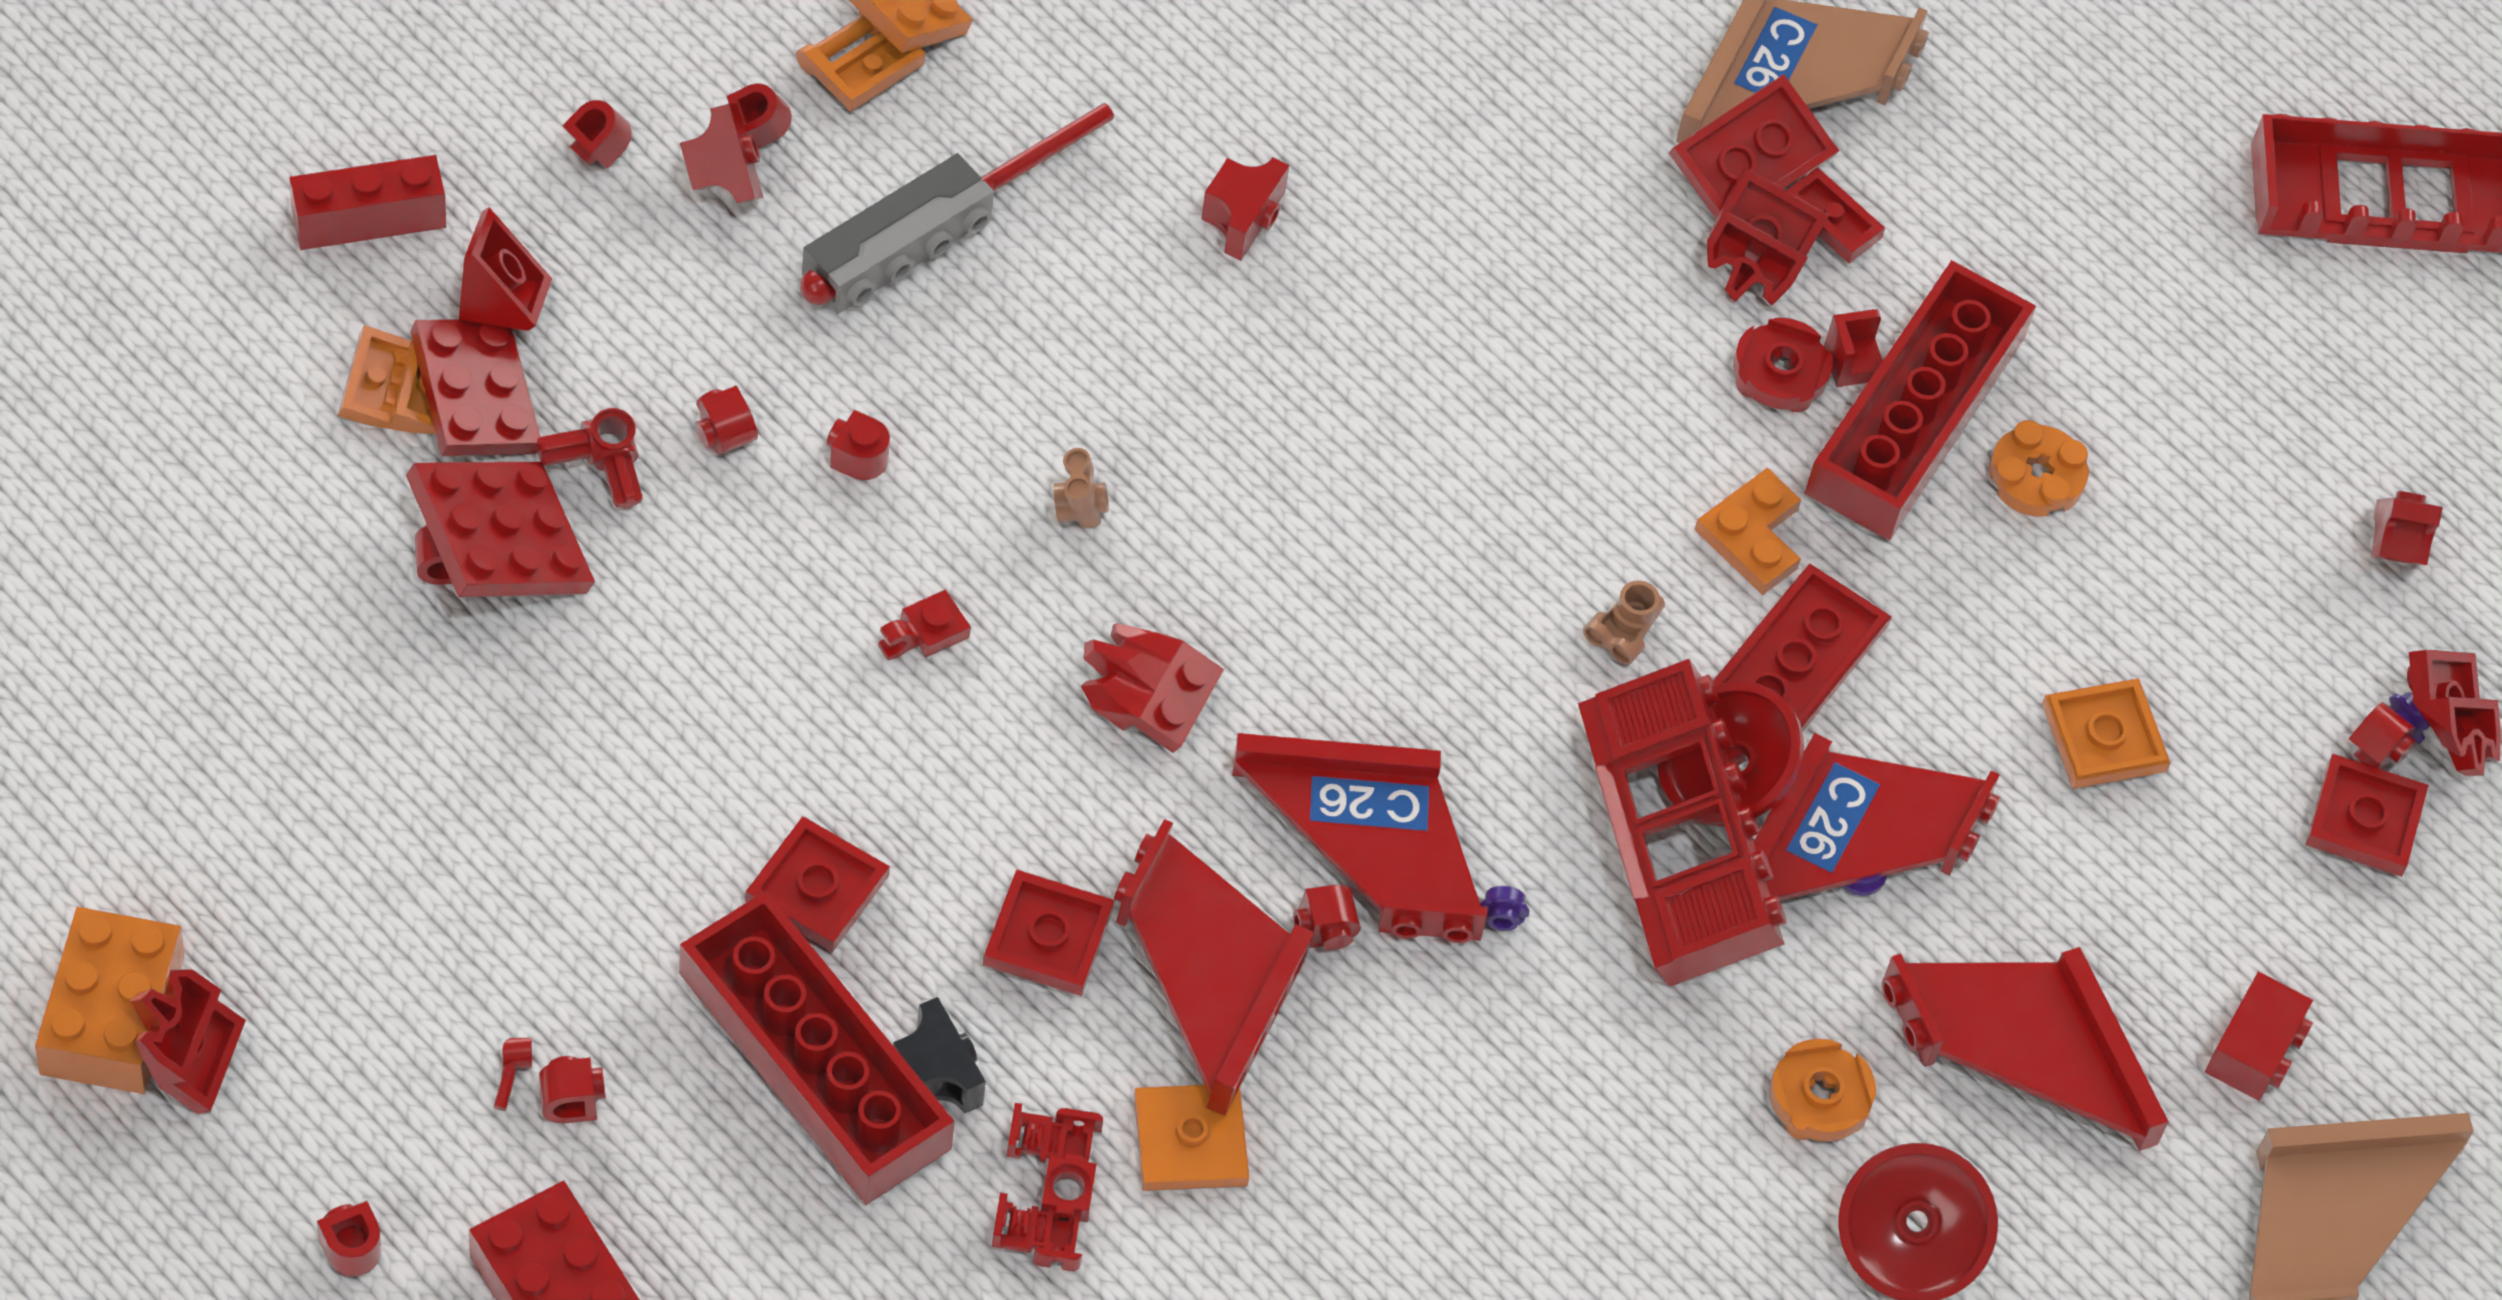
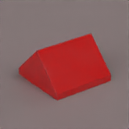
(501, 278)

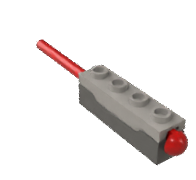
(919, 221)

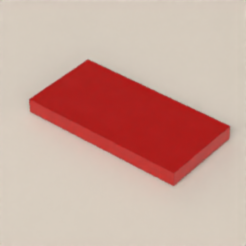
(1808, 643)

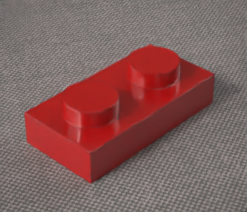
(1849, 226)

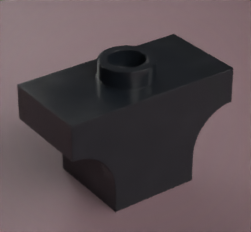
(943, 1058)

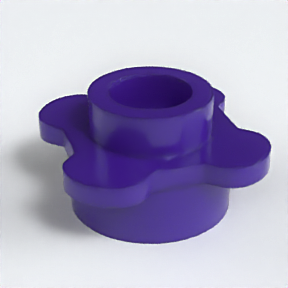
(2406, 708)

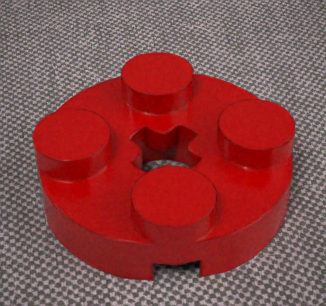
(1778, 387)

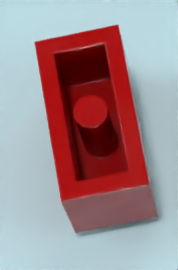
(2259, 1037)

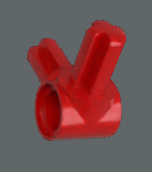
(612, 458)

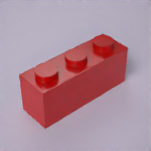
(368, 202)

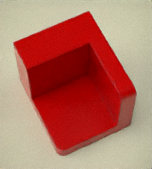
(1854, 346)

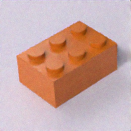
(89, 1015)

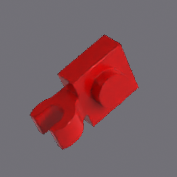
(929, 623)

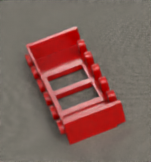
(2301, 192)
(1718, 907)

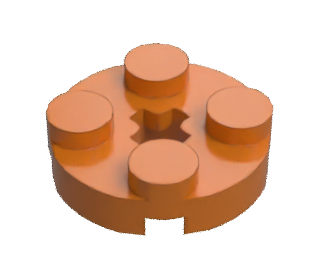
(2045, 446)
(1814, 1117)

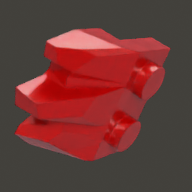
(1762, 236)
(1149, 683)
(2449, 699)
(187, 1038)

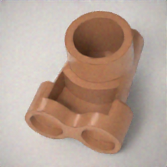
(1080, 496)
(1626, 622)

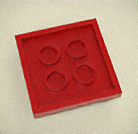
(500, 528)

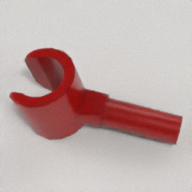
(515, 1054)

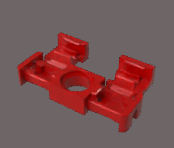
(1068, 1154)

